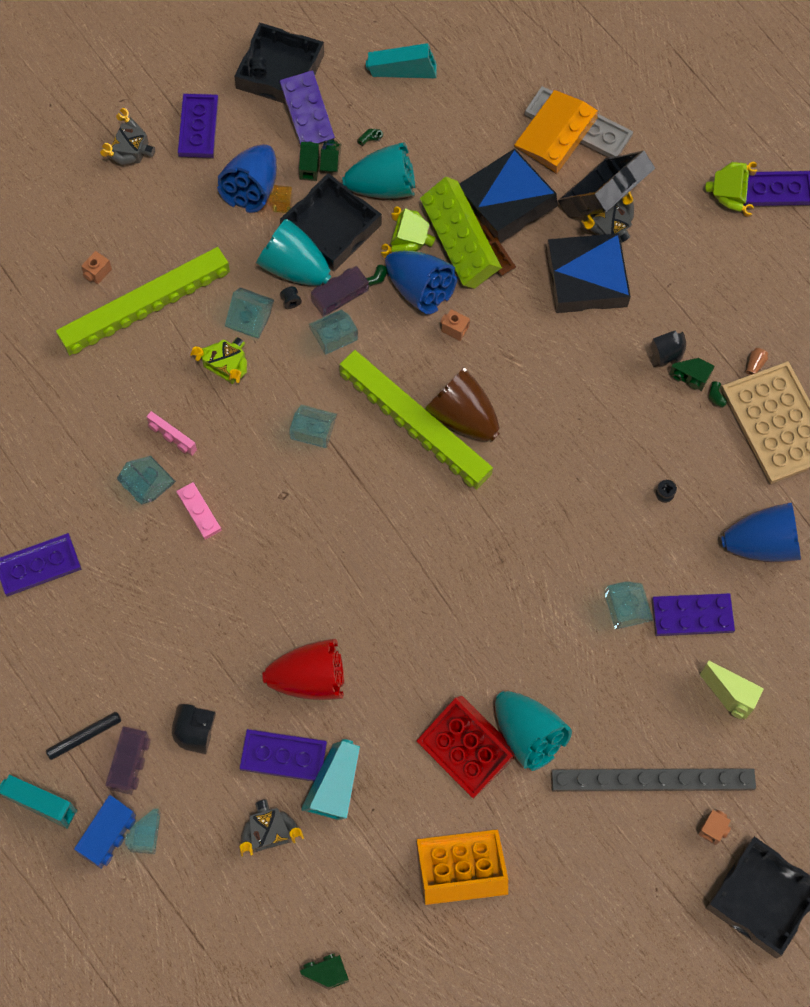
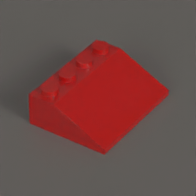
(466, 746)

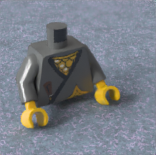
(130, 142)
(614, 220)
(268, 829)

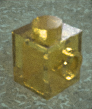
(281, 198)

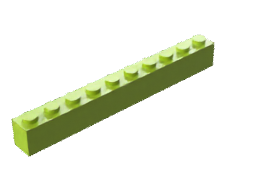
(143, 301)
(415, 420)

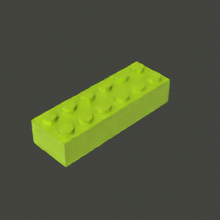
(460, 232)

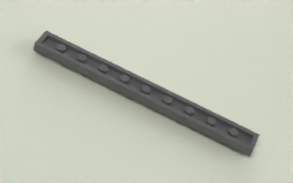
(653, 780)

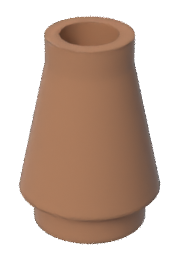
(757, 360)

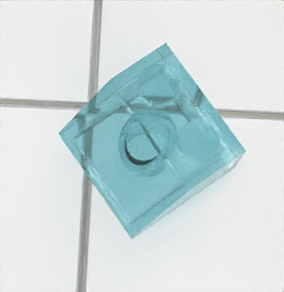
(248, 312)
(334, 331)
(312, 426)
(145, 479)
(628, 604)

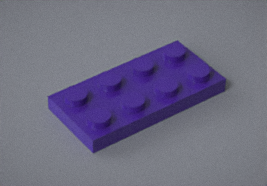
(307, 108)
(198, 125)
(778, 188)
(38, 564)
(693, 614)
(282, 755)

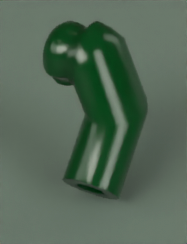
(370, 135)
(379, 275)
(715, 396)

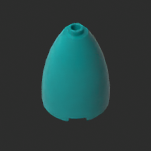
(383, 174)
(294, 257)
(530, 729)

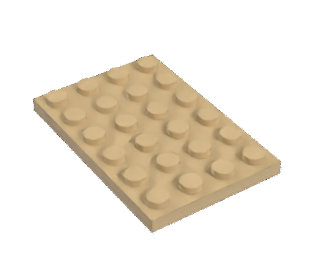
(773, 419)

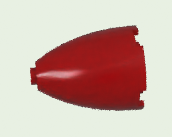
(308, 672)

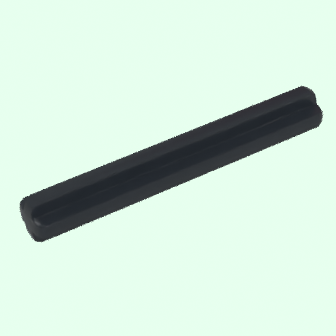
(83, 735)

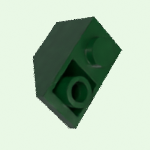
(330, 156)
(309, 161)
(692, 372)
(327, 973)

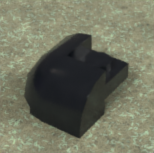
(668, 348)
(192, 728)

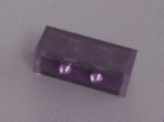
(339, 291)
(128, 760)

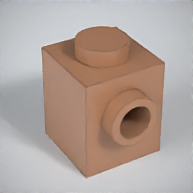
(96, 267)
(455, 324)
(715, 827)

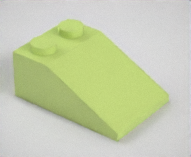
(732, 690)

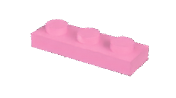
(171, 434)
(198, 511)

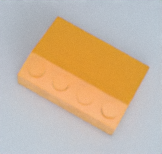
(557, 130)
(462, 867)

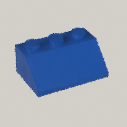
(105, 832)

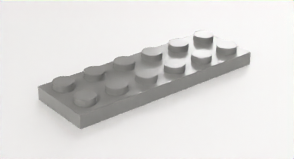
(602, 137)

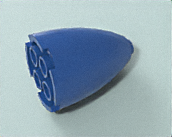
(249, 178)
(421, 278)
(765, 535)

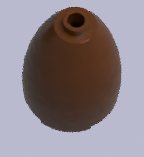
(465, 408)

